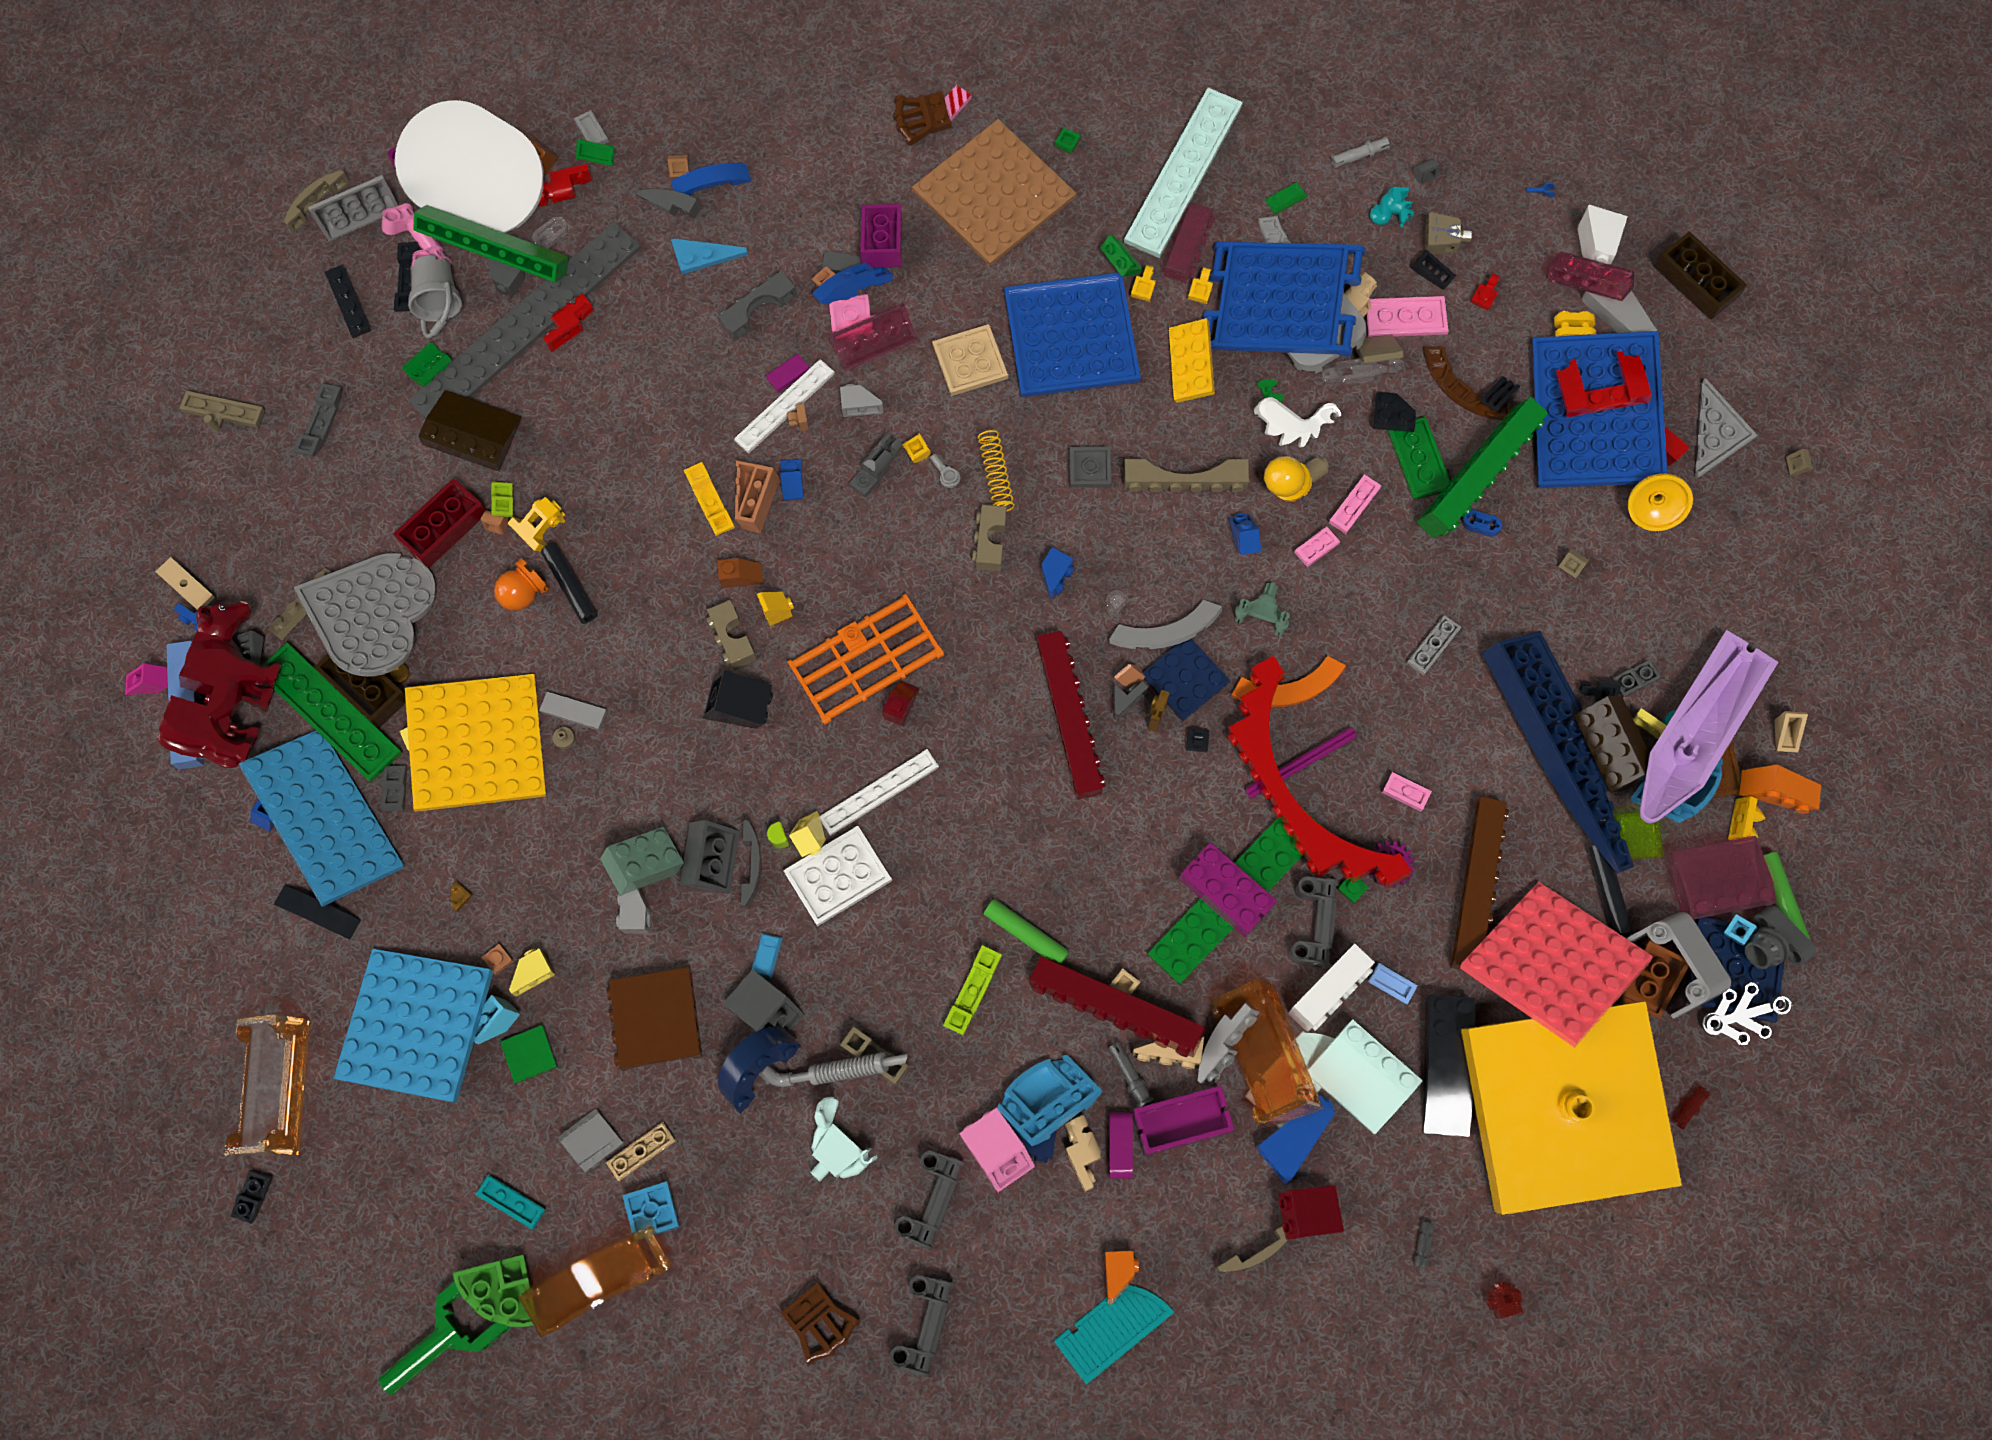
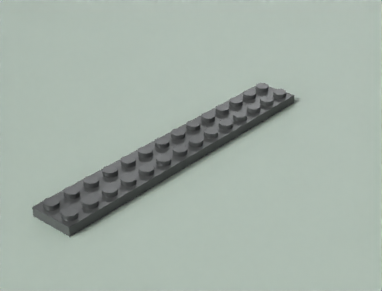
(528, 319)

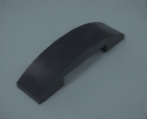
(404, 257)
(311, 910)

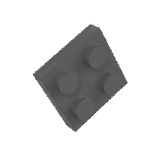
(1090, 467)

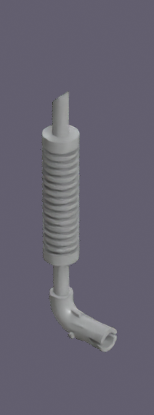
(835, 1070)

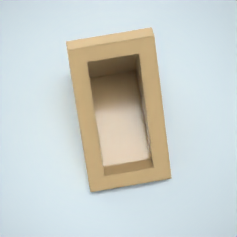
(1789, 730)

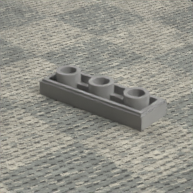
(1427, 652)

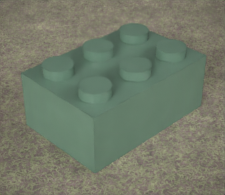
(641, 860)

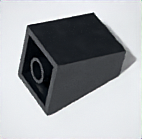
(738, 700)

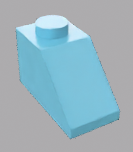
(495, 1019)

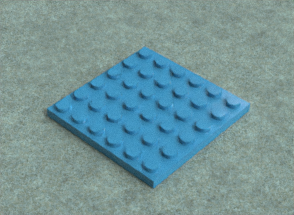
(414, 1025)

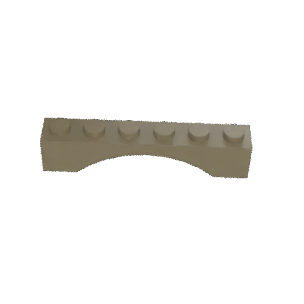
(1143, 475)

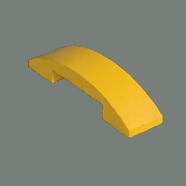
(709, 499)

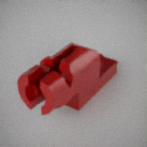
(563, 182)
(568, 322)

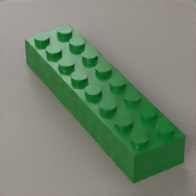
(1482, 468)

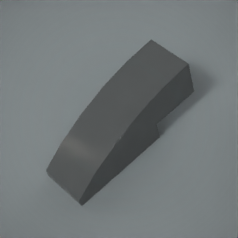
(671, 201)

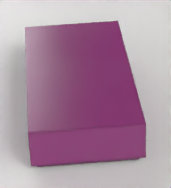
(787, 373)

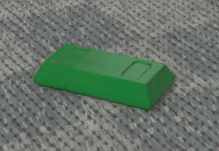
(595, 152)
(1285, 198)

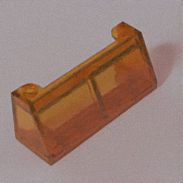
(1270, 1056)

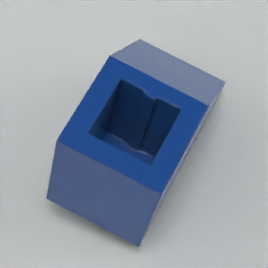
(1245, 533)
(1055, 570)

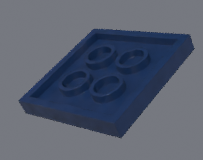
(1187, 677)

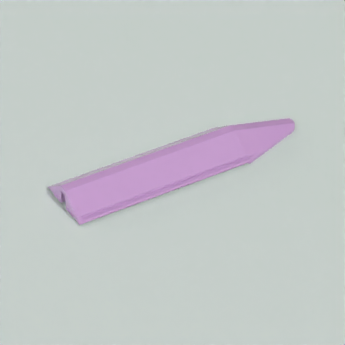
(1703, 725)

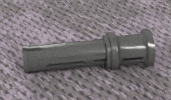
(1136, 1085)

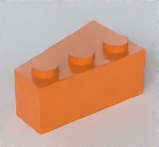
(1781, 787)

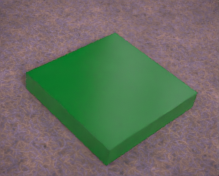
(529, 1054)

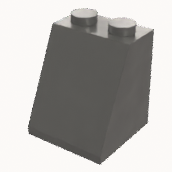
(762, 1004)

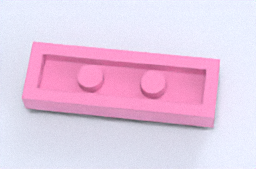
(1355, 504)

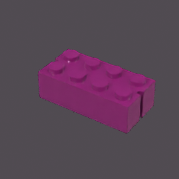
(1227, 890)
(1182, 1121)

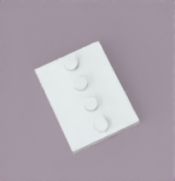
(837, 876)

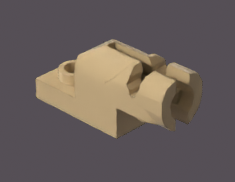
(1360, 294)
(1083, 1151)

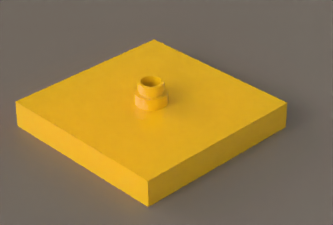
(1568, 1118)

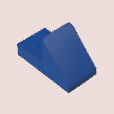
(792, 479)

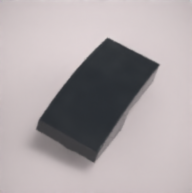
(253, 1194)

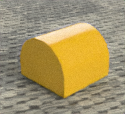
(917, 449)

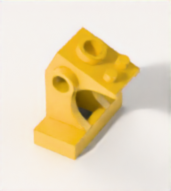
(533, 535)

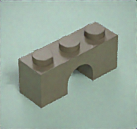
(991, 521)
(737, 651)
(859, 1045)

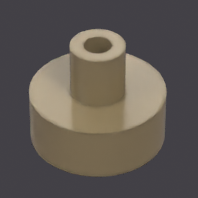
(563, 738)

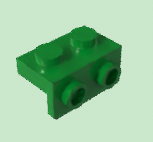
(1120, 257)
(426, 364)

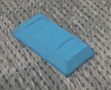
(767, 955)

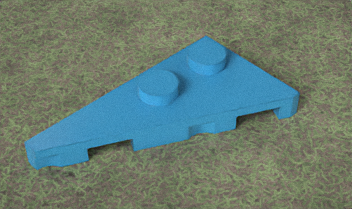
(699, 255)

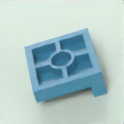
(653, 1207)

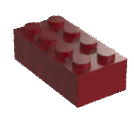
(440, 523)

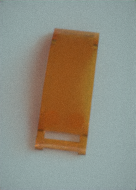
(593, 1280)

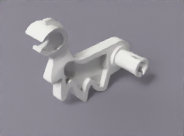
(1285, 422)

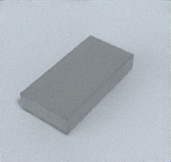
(591, 128)

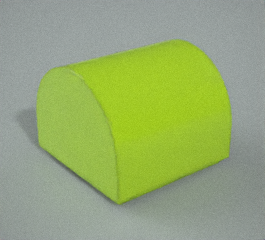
(777, 836)

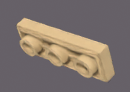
(178, 578)
(652, 1143)

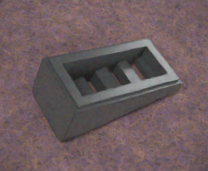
(250, 646)

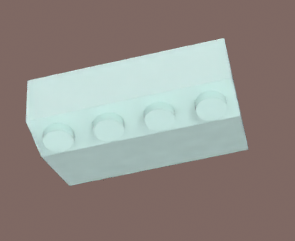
(1363, 1076)

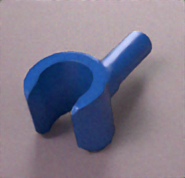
(1545, 189)

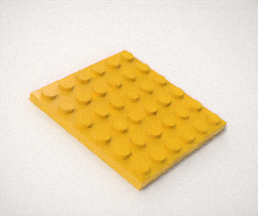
(474, 742)

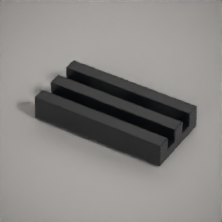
(1506, 385)

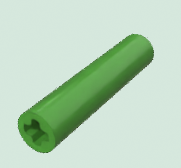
(1784, 896)
(1026, 932)

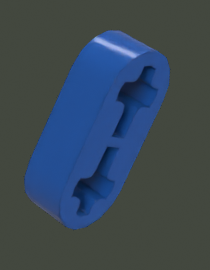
(1482, 523)

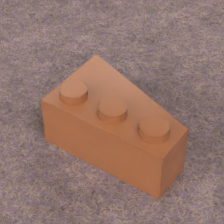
(754, 495)

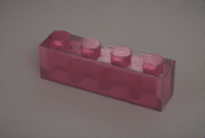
(1188, 243)
(1591, 276)

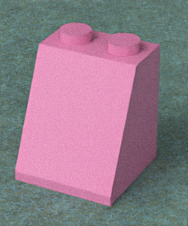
(997, 1149)

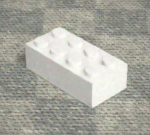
(1336, 983)

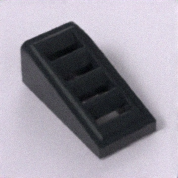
(1429, 275)

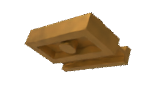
(1157, 710)

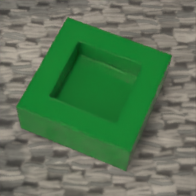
(1067, 140)
(1351, 890)

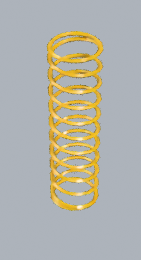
(993, 438)

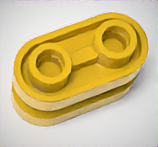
(1574, 323)

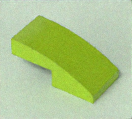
(501, 499)

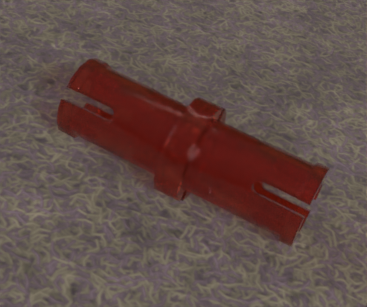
(1691, 1107)

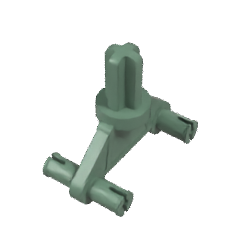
(1265, 609)

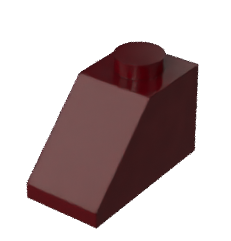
(900, 703)

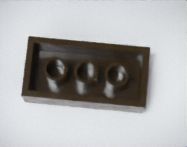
(1700, 275)
(372, 695)
(1614, 742)

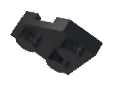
(1393, 413)

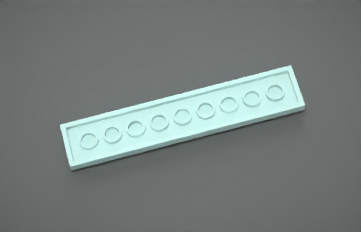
(1183, 173)

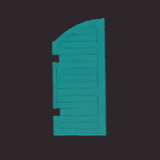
(1111, 1330)

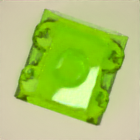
(1642, 838)

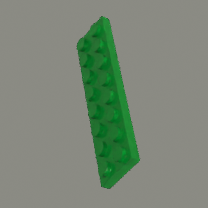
(332, 714)

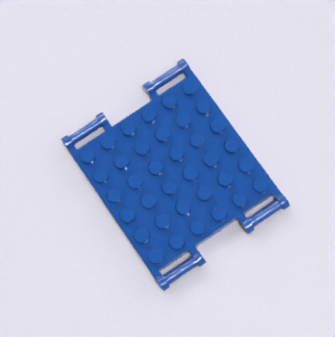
(1283, 297)

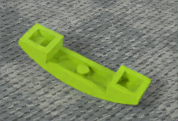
(973, 990)

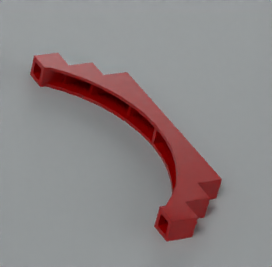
(1320, 847)

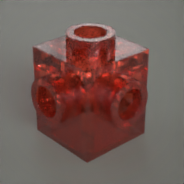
(1512, 1300)

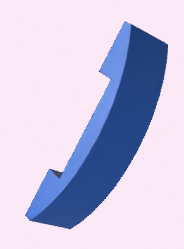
(711, 176)

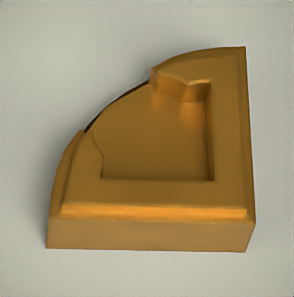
(459, 896)

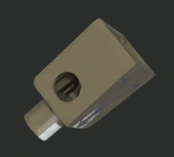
(1444, 234)

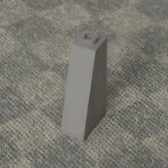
(1621, 316)

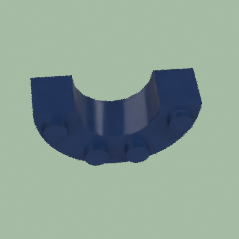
(751, 1058)

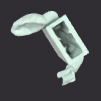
(833, 1148)

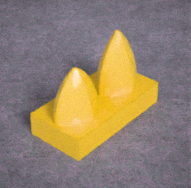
(1743, 816)

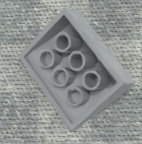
(353, 208)

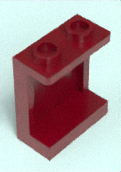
(1310, 1212)

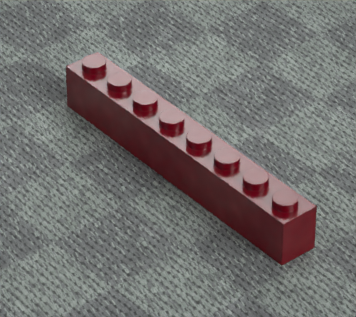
(1069, 715)
(1117, 1007)

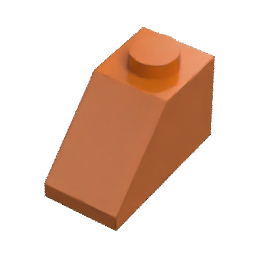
(1119, 1272)

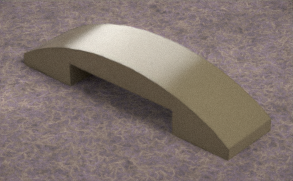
(311, 195)
(1235, 1264)

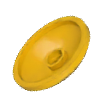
(1664, 511)

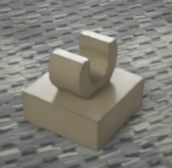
(1799, 462)
(1573, 563)

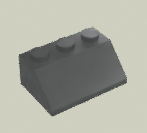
(709, 857)

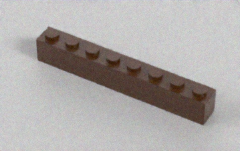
(1480, 877)

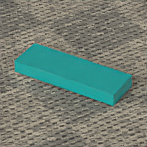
(510, 1202)

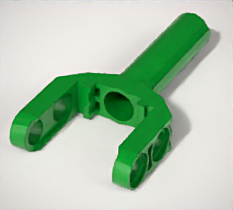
(444, 1337)

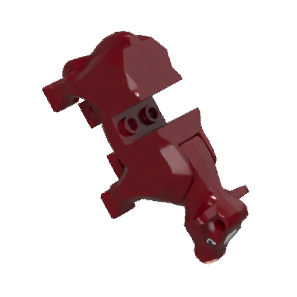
(226, 678)

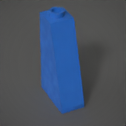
(1294, 1140)

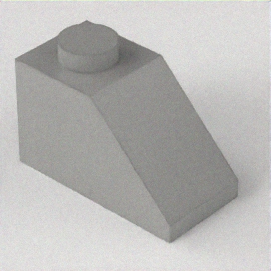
(859, 401)

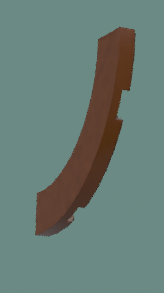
(1456, 389)

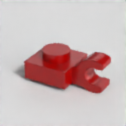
(1484, 294)

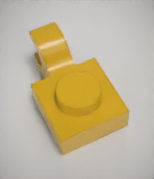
(1144, 286)
(1201, 288)

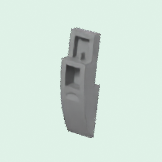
(1219, 1048)

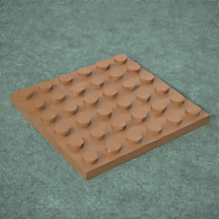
(994, 192)

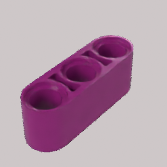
(1121, 1145)

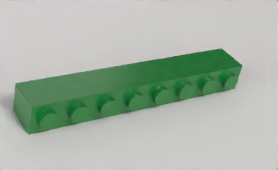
(490, 243)

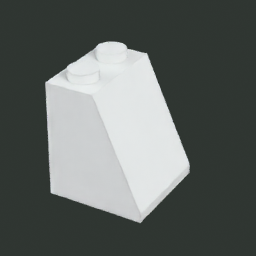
(1600, 233)

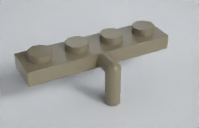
(219, 409)
(292, 615)

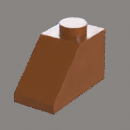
(739, 572)

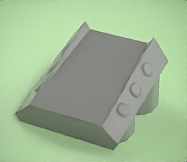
(590, 1140)

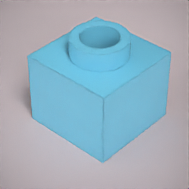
(1740, 923)

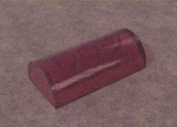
(873, 337)

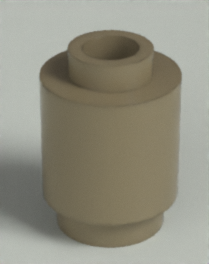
(1318, 468)

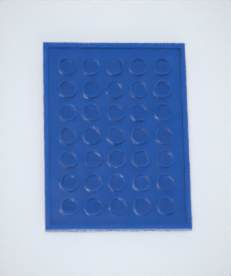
(1606, 445)

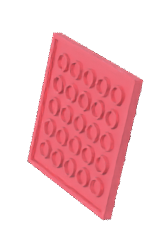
(1556, 963)

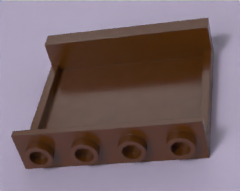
(654, 1018)

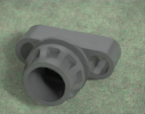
(1777, 941)

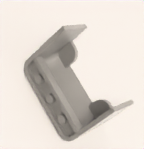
(1710, 974)

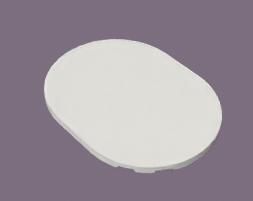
(469, 165)

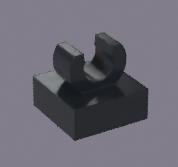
(1197, 740)

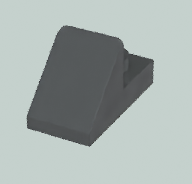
(1124, 702)

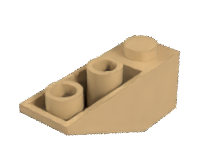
(1168, 1055)

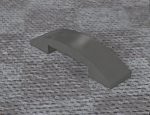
(321, 421)
(749, 891)

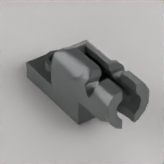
(876, 465)

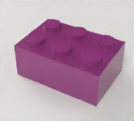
(881, 235)

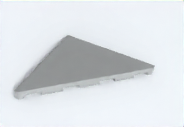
(1719, 430)

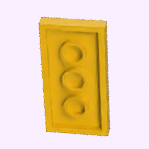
(1191, 360)

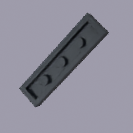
(347, 301)

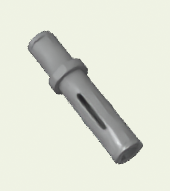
(1368, 149)

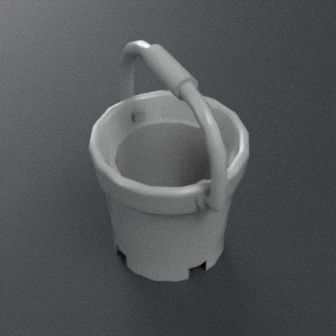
(433, 293)

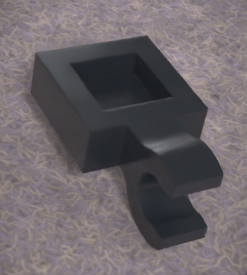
(1601, 690)

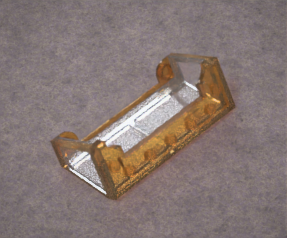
(271, 1086)

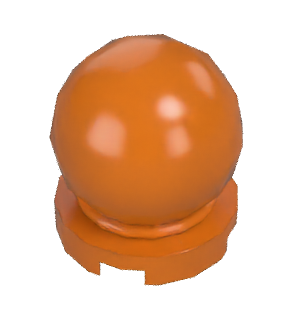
(518, 587)

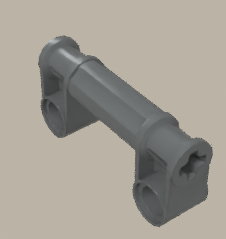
(1323, 892)
(938, 1201)
(930, 1329)

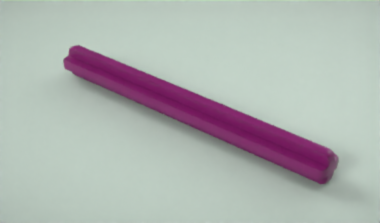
(1307, 758)

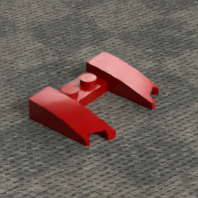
(1633, 392)

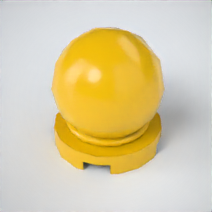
(1287, 478)

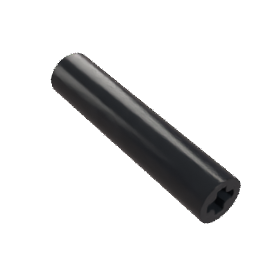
(569, 583)
(1611, 893)

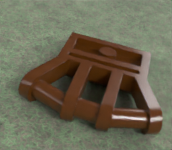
(933, 110)
(807, 1312)

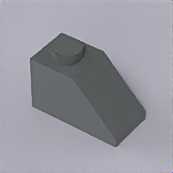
(505, 278)

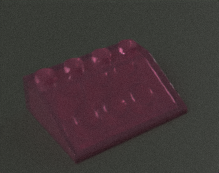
(1722, 877)

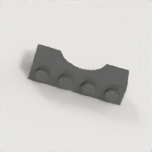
(775, 290)

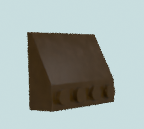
(469, 430)

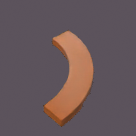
(1300, 690)

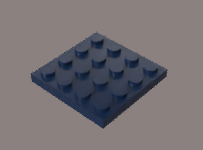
(1739, 969)

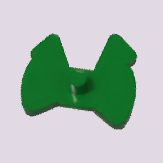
(1266, 387)

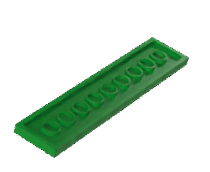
(1202, 927)

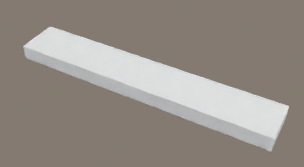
(786, 403)
(878, 792)

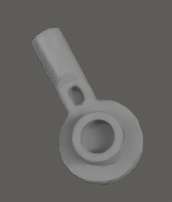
(949, 476)

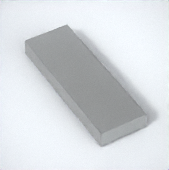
(573, 711)

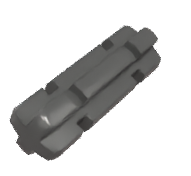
(1424, 1244)

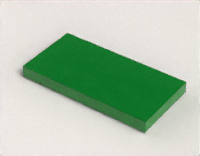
(1420, 460)

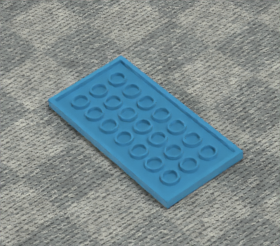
(321, 817)

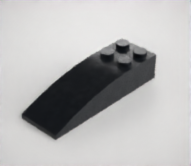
(1446, 1071)

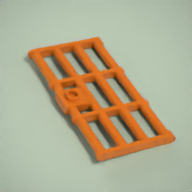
(856, 645)

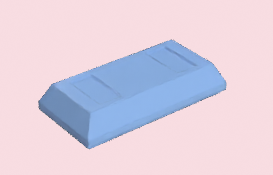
(1392, 983)

